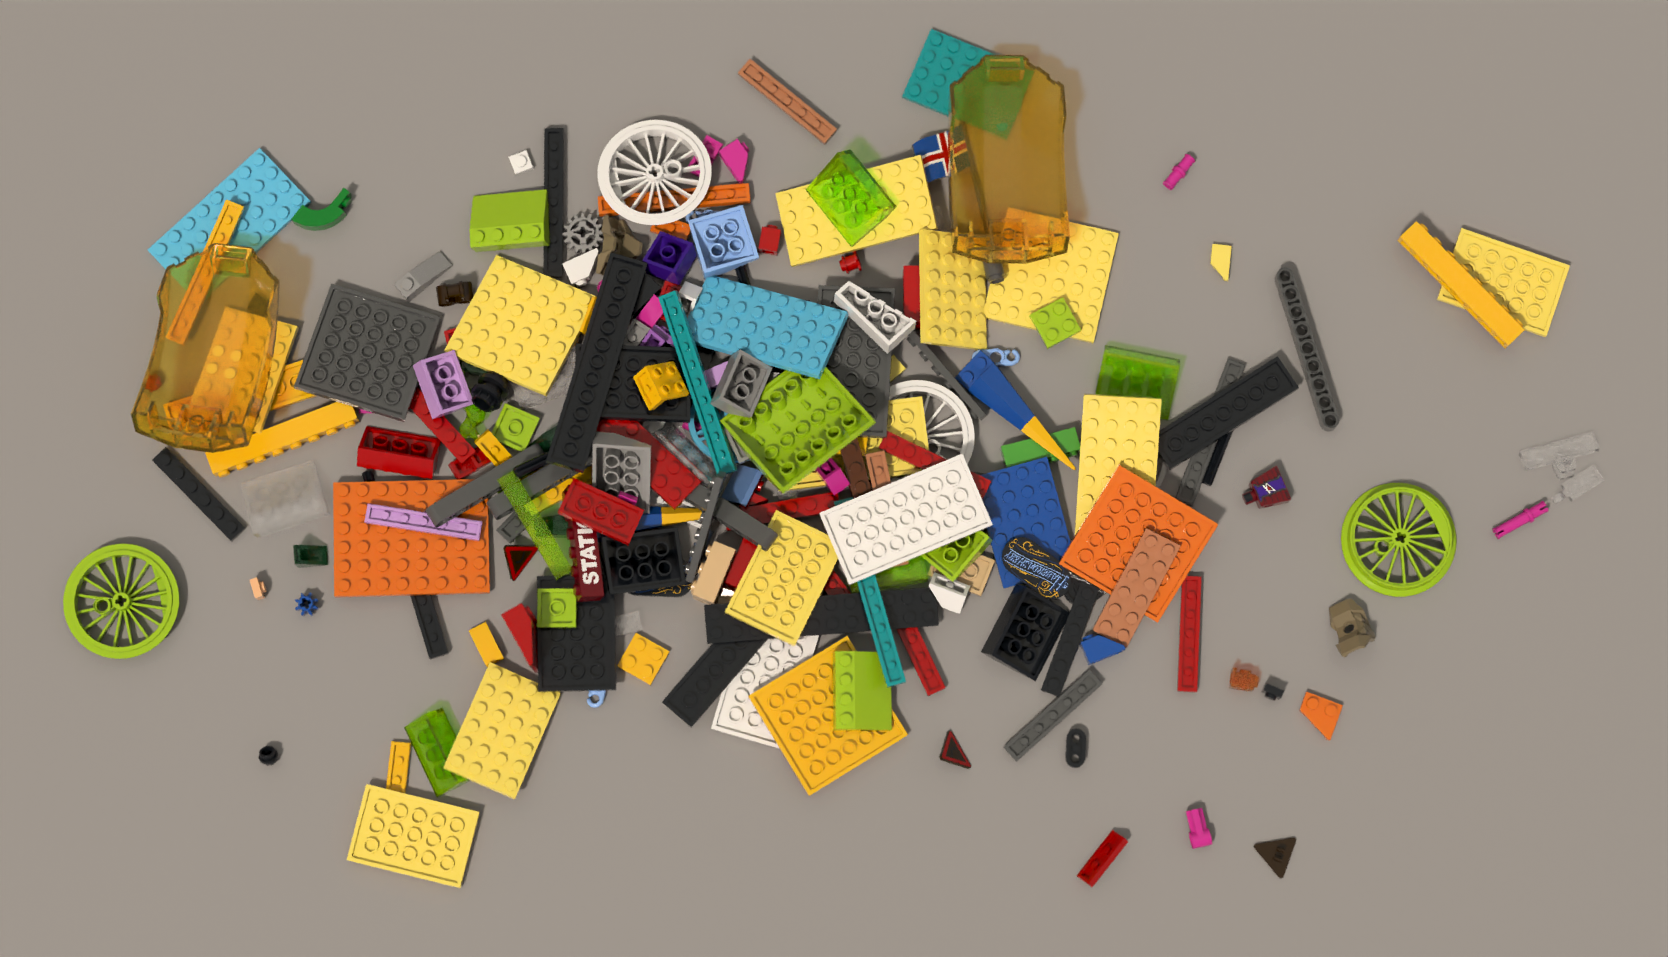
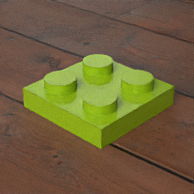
(1055, 323)
(515, 427)
(556, 608)

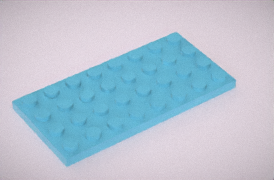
(268, 202)
(766, 325)

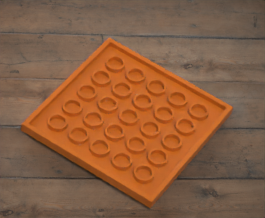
(1118, 522)

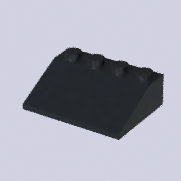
(647, 563)
(1025, 632)

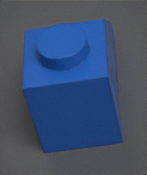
(1099, 648)

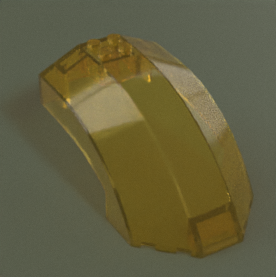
(1007, 162)
(210, 351)

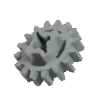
(575, 234)

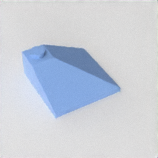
(723, 241)

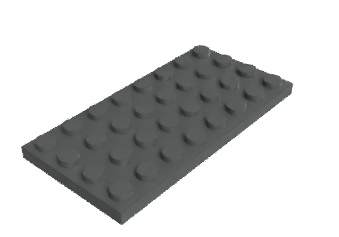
(861, 362)

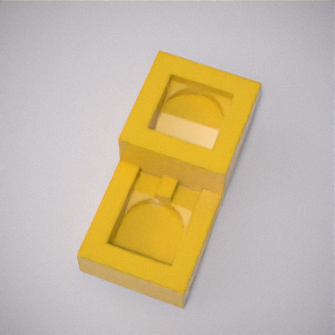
(486, 644)

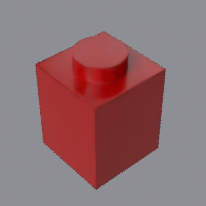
(769, 240)

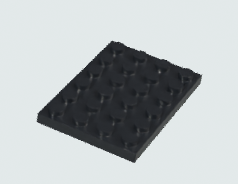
(624, 397)
(582, 655)

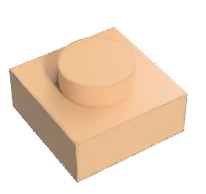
(258, 588)

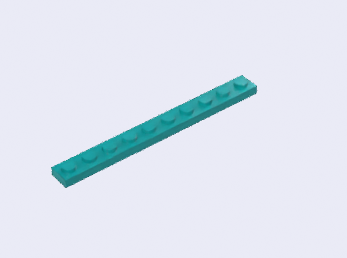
(697, 382)
(880, 627)

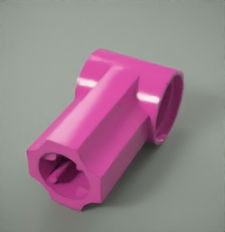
(1199, 833)

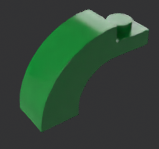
(324, 218)

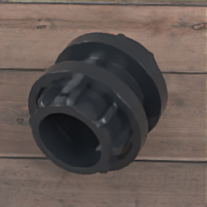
(490, 391)

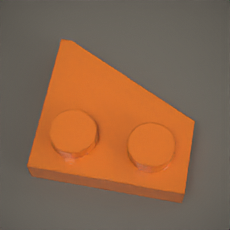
(1321, 713)

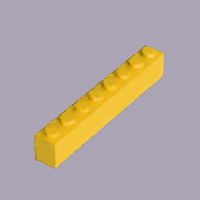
(1461, 284)
(284, 436)

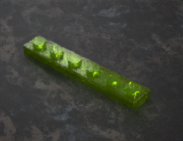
(534, 525)

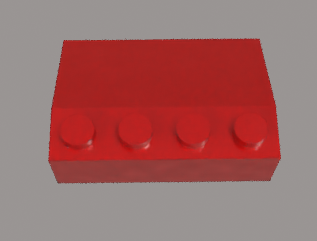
(522, 626)

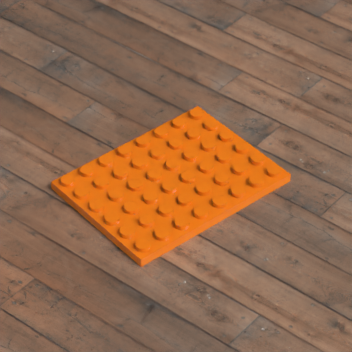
(399, 561)

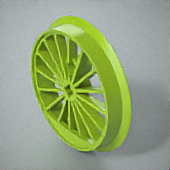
(1440, 518)
(167, 591)

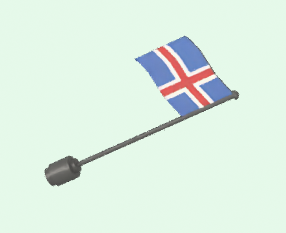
(935, 160)

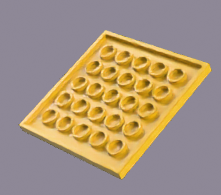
(800, 719)

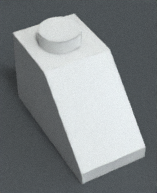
(581, 268)
(689, 296)
(948, 593)

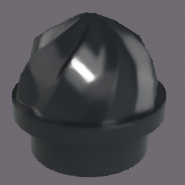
(268, 755)

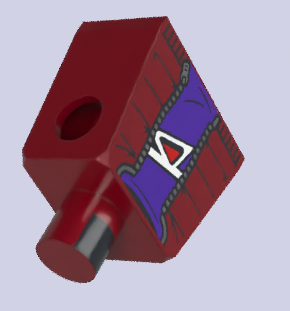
(1267, 490)

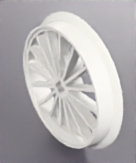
(611, 186)
(928, 388)

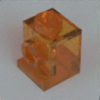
(1243, 680)

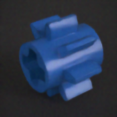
(301, 602)

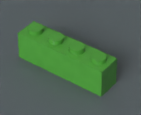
(1029, 450)

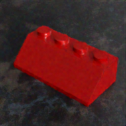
(398, 452)

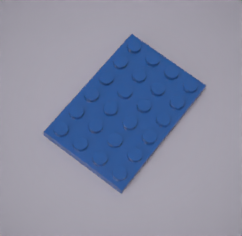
(1026, 505)

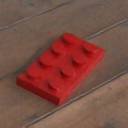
(600, 511)

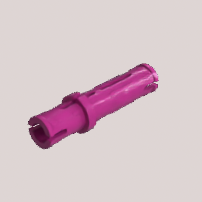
(1526, 516)

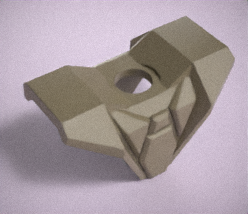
(616, 236)
(1349, 613)

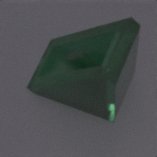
(310, 556)

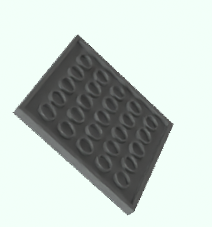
(366, 352)

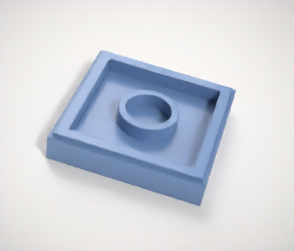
(742, 485)

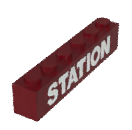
(585, 559)

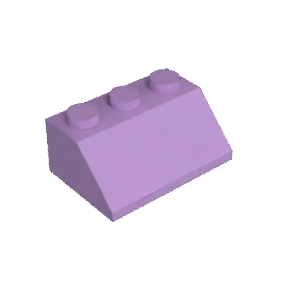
(443, 384)

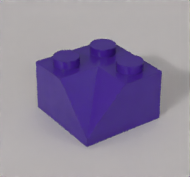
(669, 257)

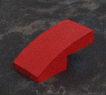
(474, 464)

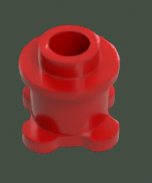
(850, 262)

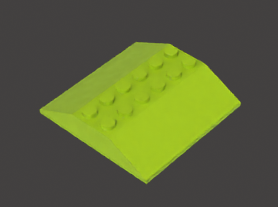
(798, 426)

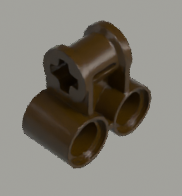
(454, 293)

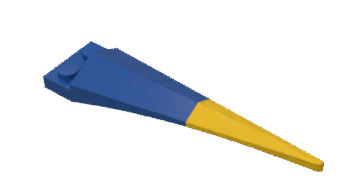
(991, 386)
(663, 517)

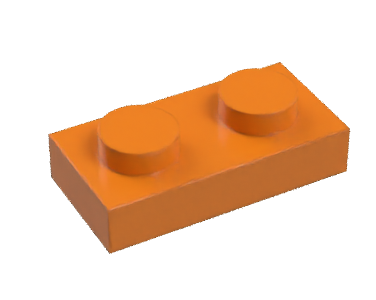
(676, 228)

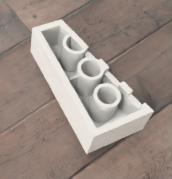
(874, 317)

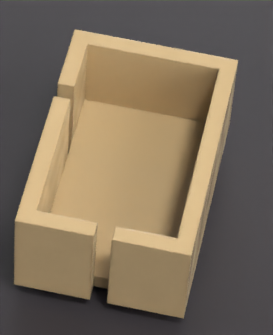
(713, 573)

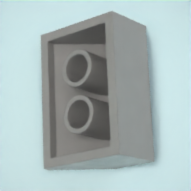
(741, 385)

